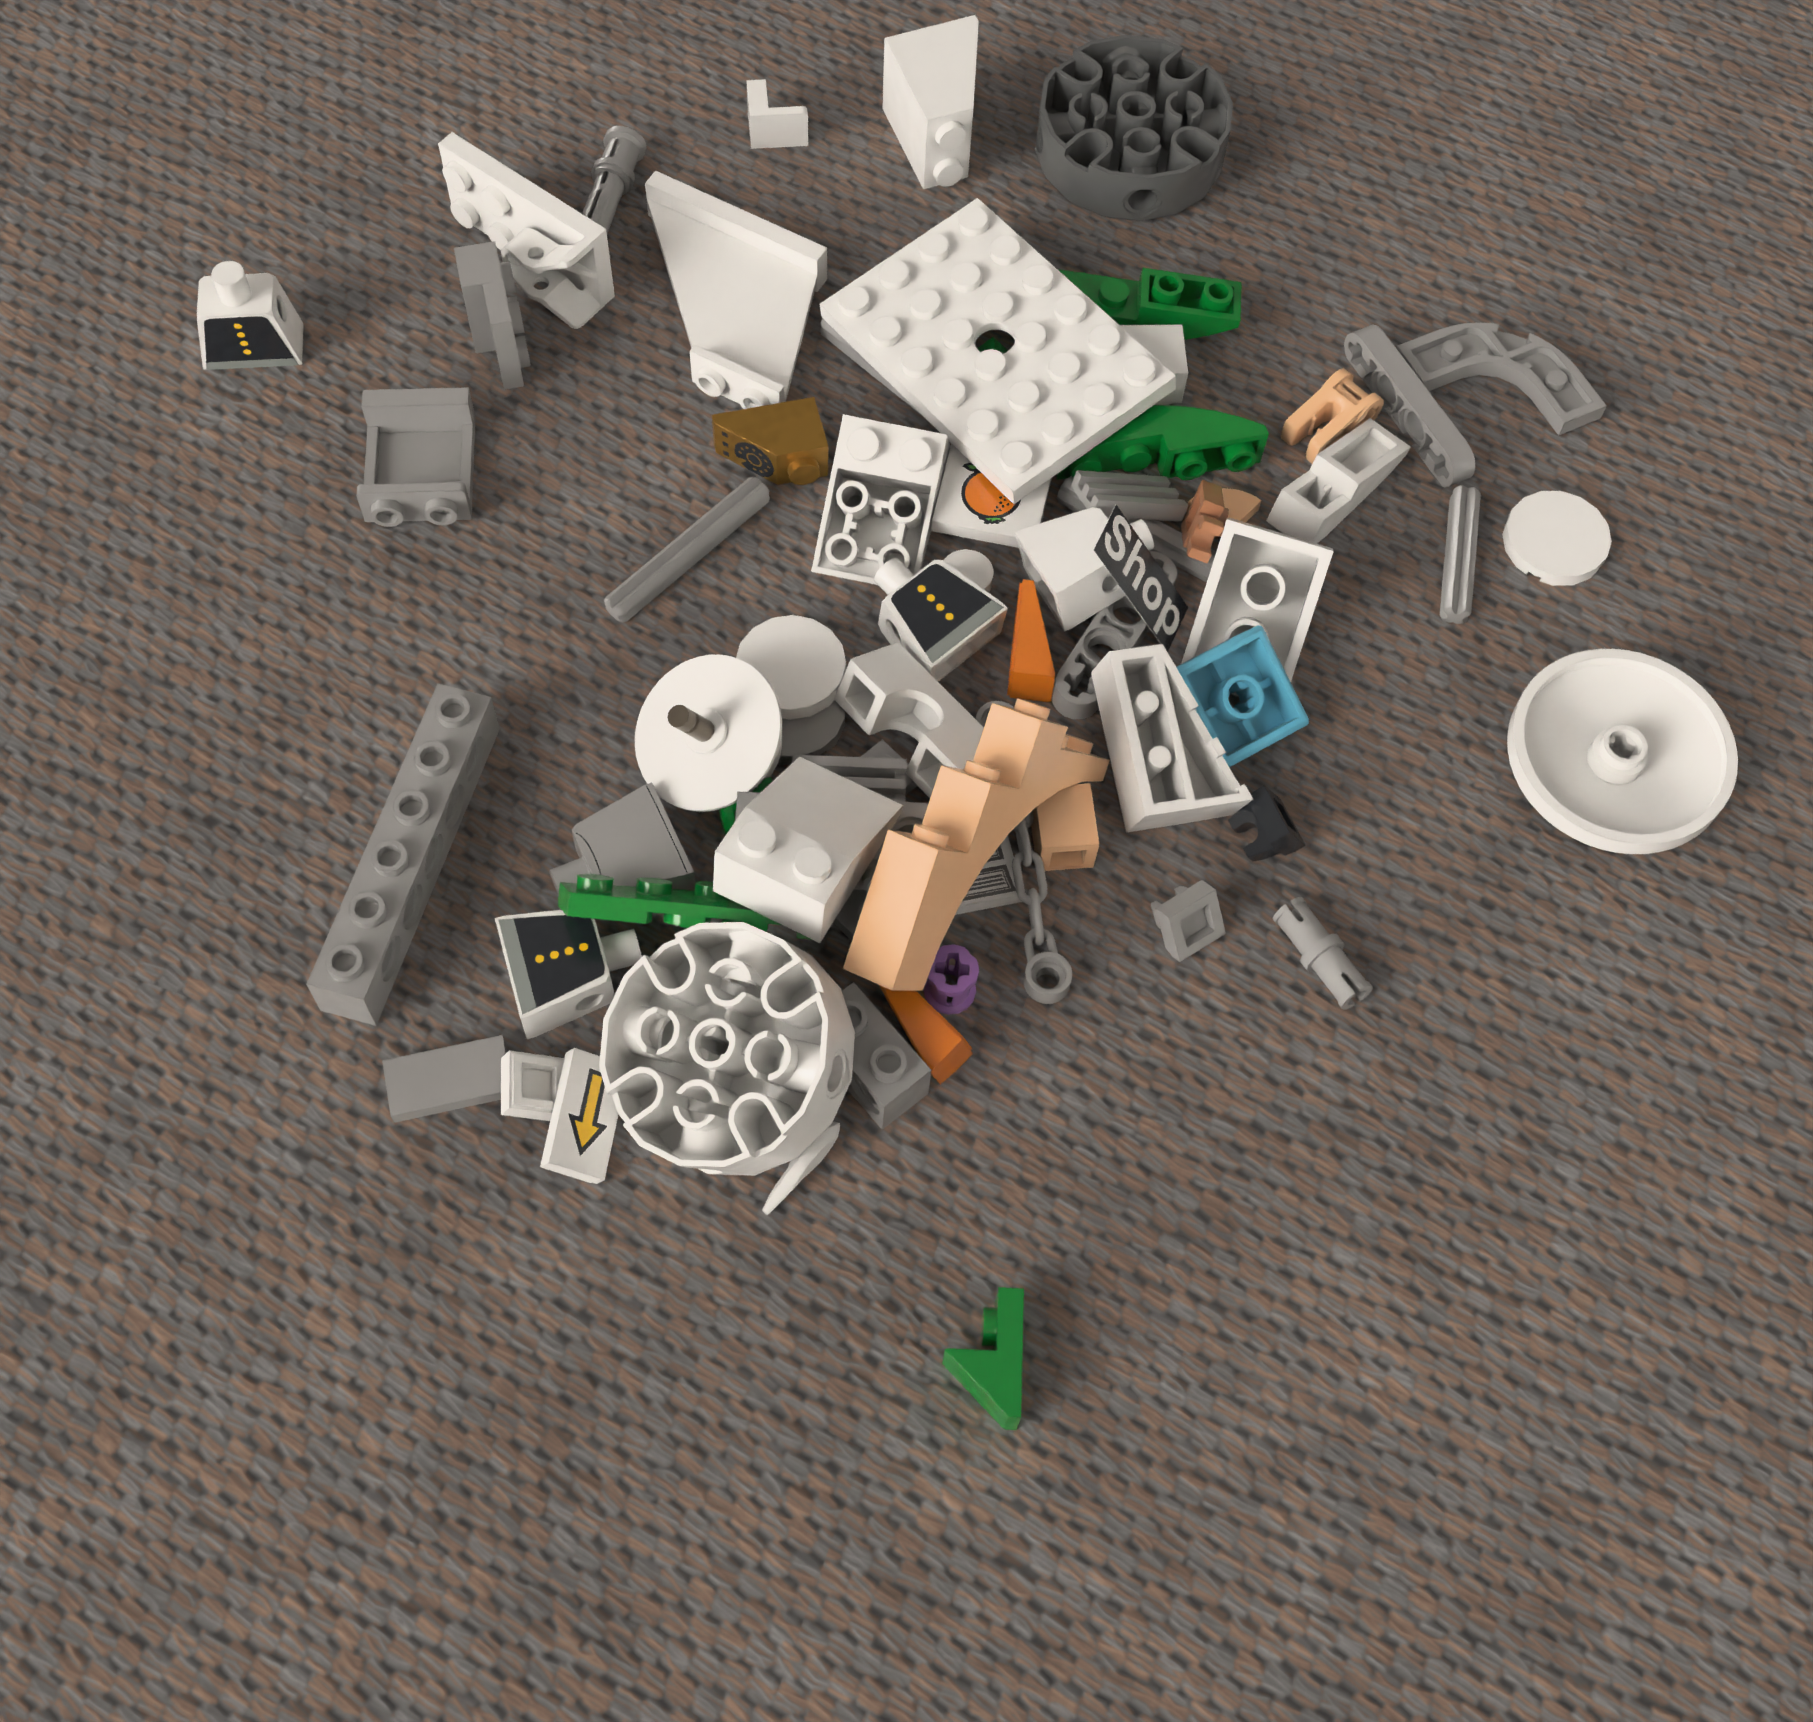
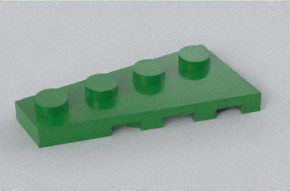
(598, 898)

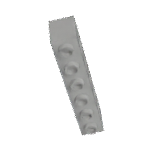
(404, 856)

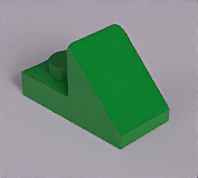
(995, 1374)

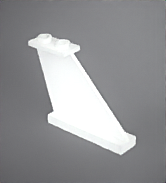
(738, 290)

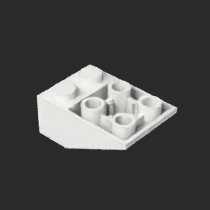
(879, 498)

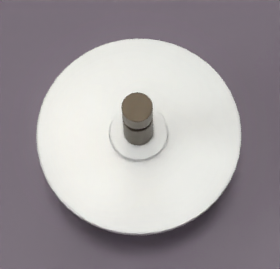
(709, 732)

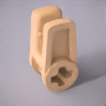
(1339, 403)

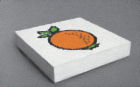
(978, 510)

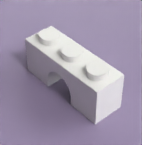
(897, 693)

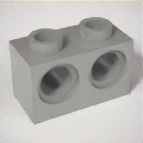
(886, 1069)

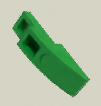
(1166, 298)
(1180, 442)

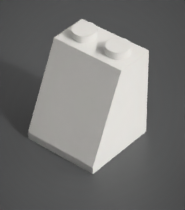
(932, 97)

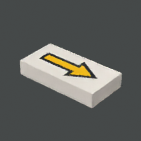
(580, 1121)

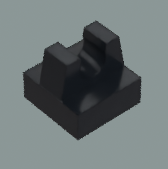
(1275, 827)

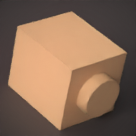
(1066, 829)

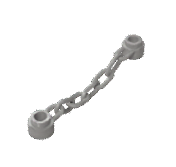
(1045, 962)

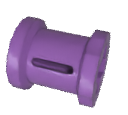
(966, 973)

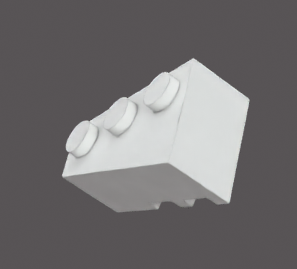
(1158, 744)

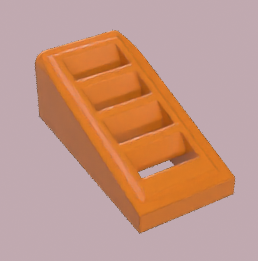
(1031, 660)
(930, 1033)

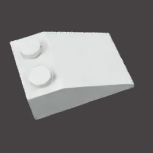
(1261, 582)
(803, 847)

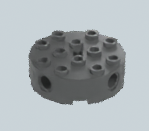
(1133, 128)

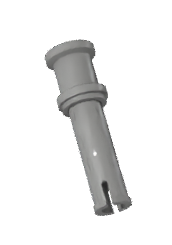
(613, 173)

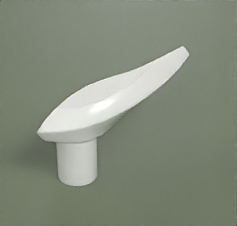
(802, 1167)

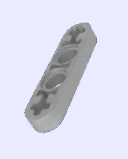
(1410, 405)
(1102, 630)

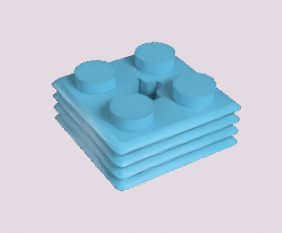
(1266, 696)

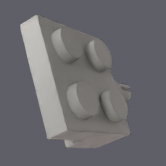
(489, 311)

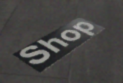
(1140, 578)

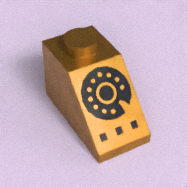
(775, 441)

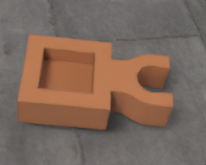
(1204, 521)

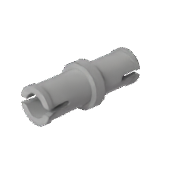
(1322, 953)

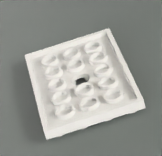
(1010, 413)

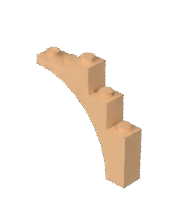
(968, 816)

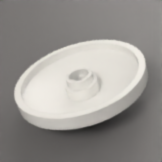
(1622, 751)

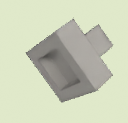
(1189, 919)

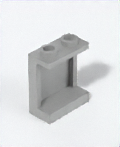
(418, 456)

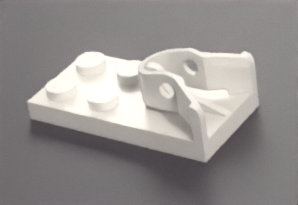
(532, 230)

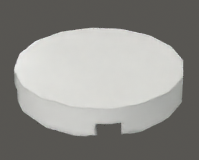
(1557, 537)
(798, 660)

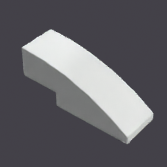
(1337, 482)

